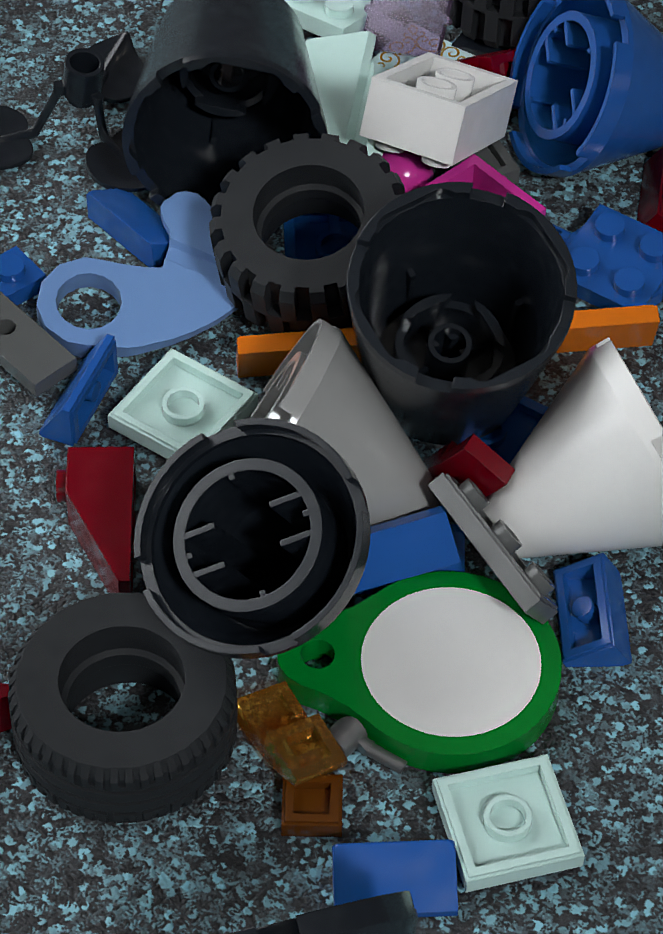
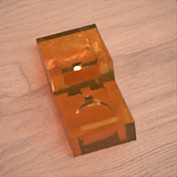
(285, 735)

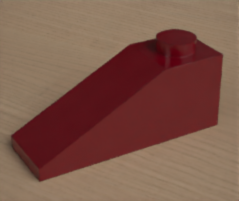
(102, 509)

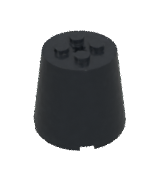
(215, 90)
(458, 306)

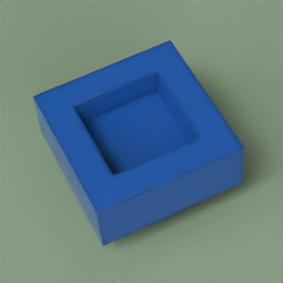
(19, 276)

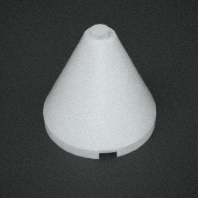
(588, 467)

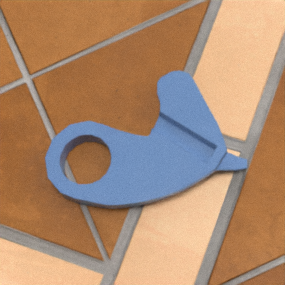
(155, 302)

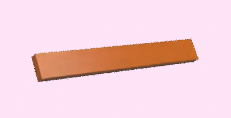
(623, 325)

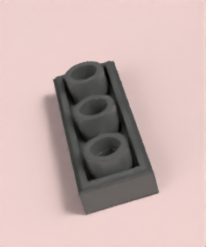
(30, 351)
(496, 545)

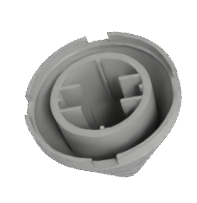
(333, 396)

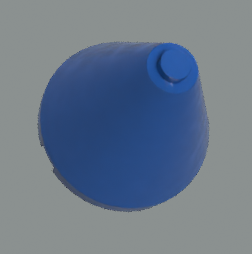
(586, 86)

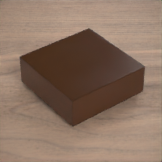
(313, 807)

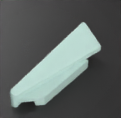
(343, 82)

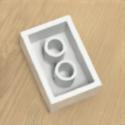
(437, 109)

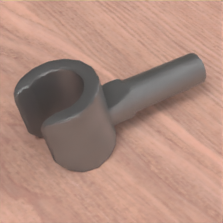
(353, 736)

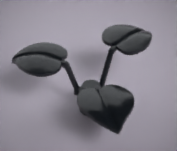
(90, 75)

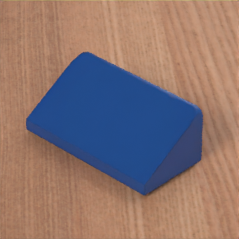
(130, 224)
(82, 394)
(592, 614)
(384, 868)

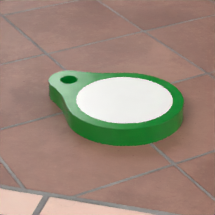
(435, 671)

